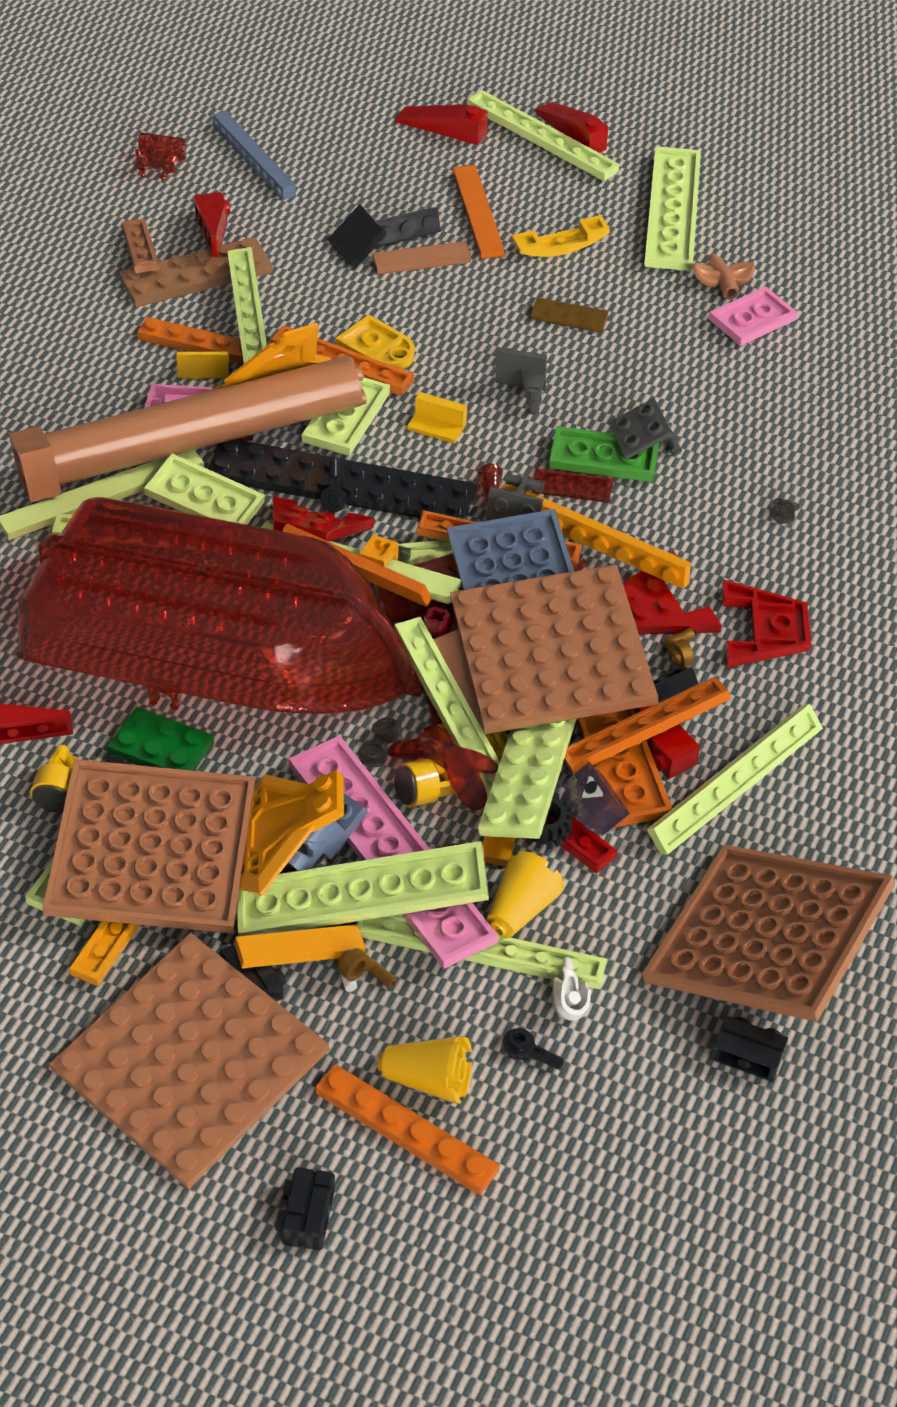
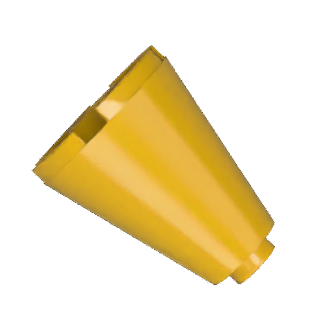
(523, 893)
(430, 1066)

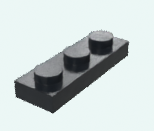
(410, 225)

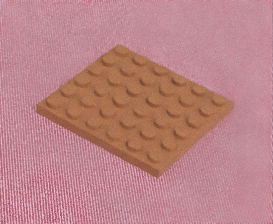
(552, 649)
(150, 846)
(769, 931)
(189, 1059)

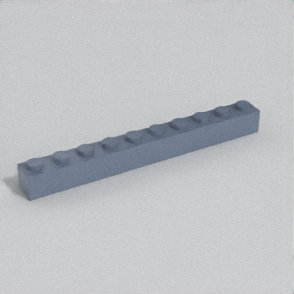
(254, 155)

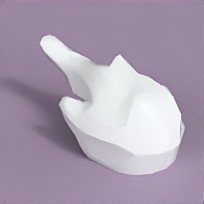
(568, 999)

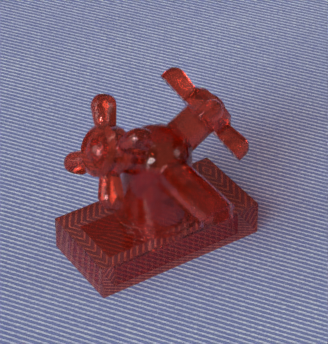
(159, 153)

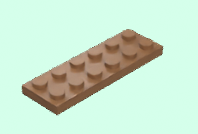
(189, 274)

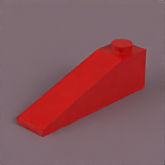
(454, 121)
(576, 124)
(211, 216)
(32, 723)
(673, 750)

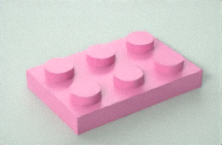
(753, 316)

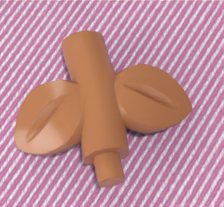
(727, 278)

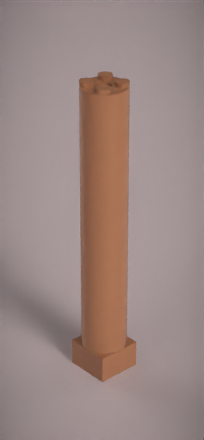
(183, 425)

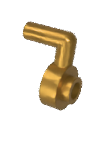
(679, 649)
(356, 962)

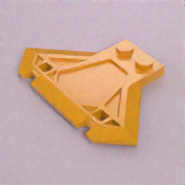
(291, 351)
(282, 820)

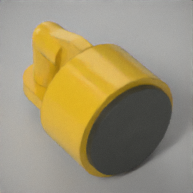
(52, 781)
(419, 783)

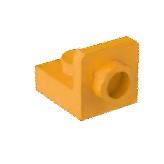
(380, 550)

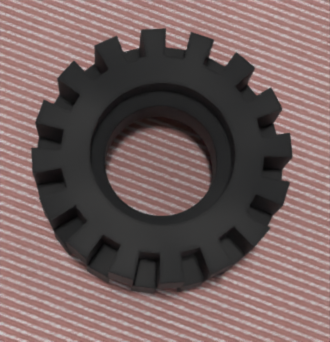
(558, 830)

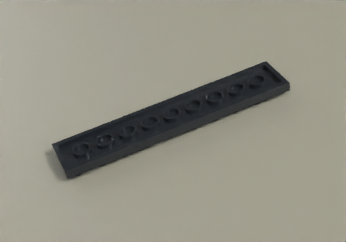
(364, 483)

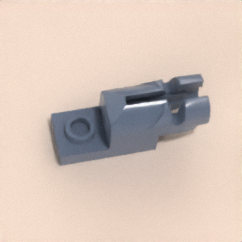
(329, 838)

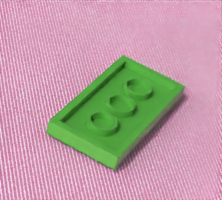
(599, 455)

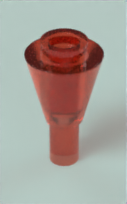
(489, 476)

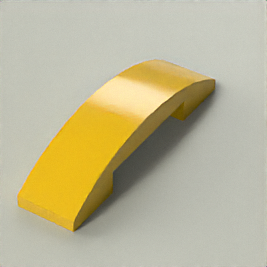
(562, 242)

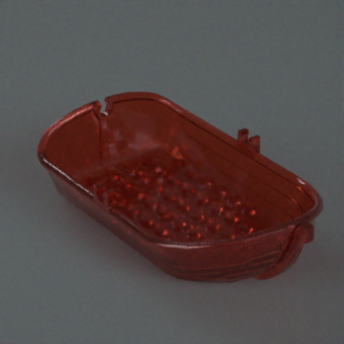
(210, 613)

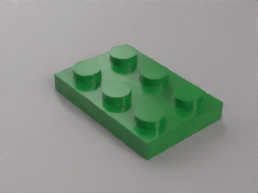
(160, 742)

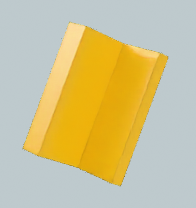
(203, 364)
(438, 417)

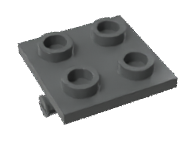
(525, 371)
(642, 429)
(508, 503)

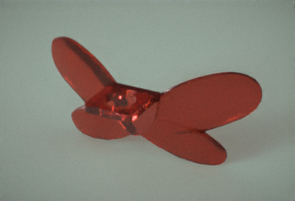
(460, 763)

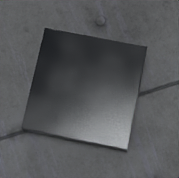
(357, 236)

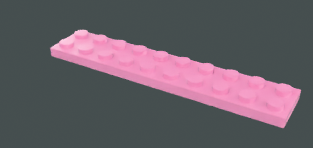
(448, 931)

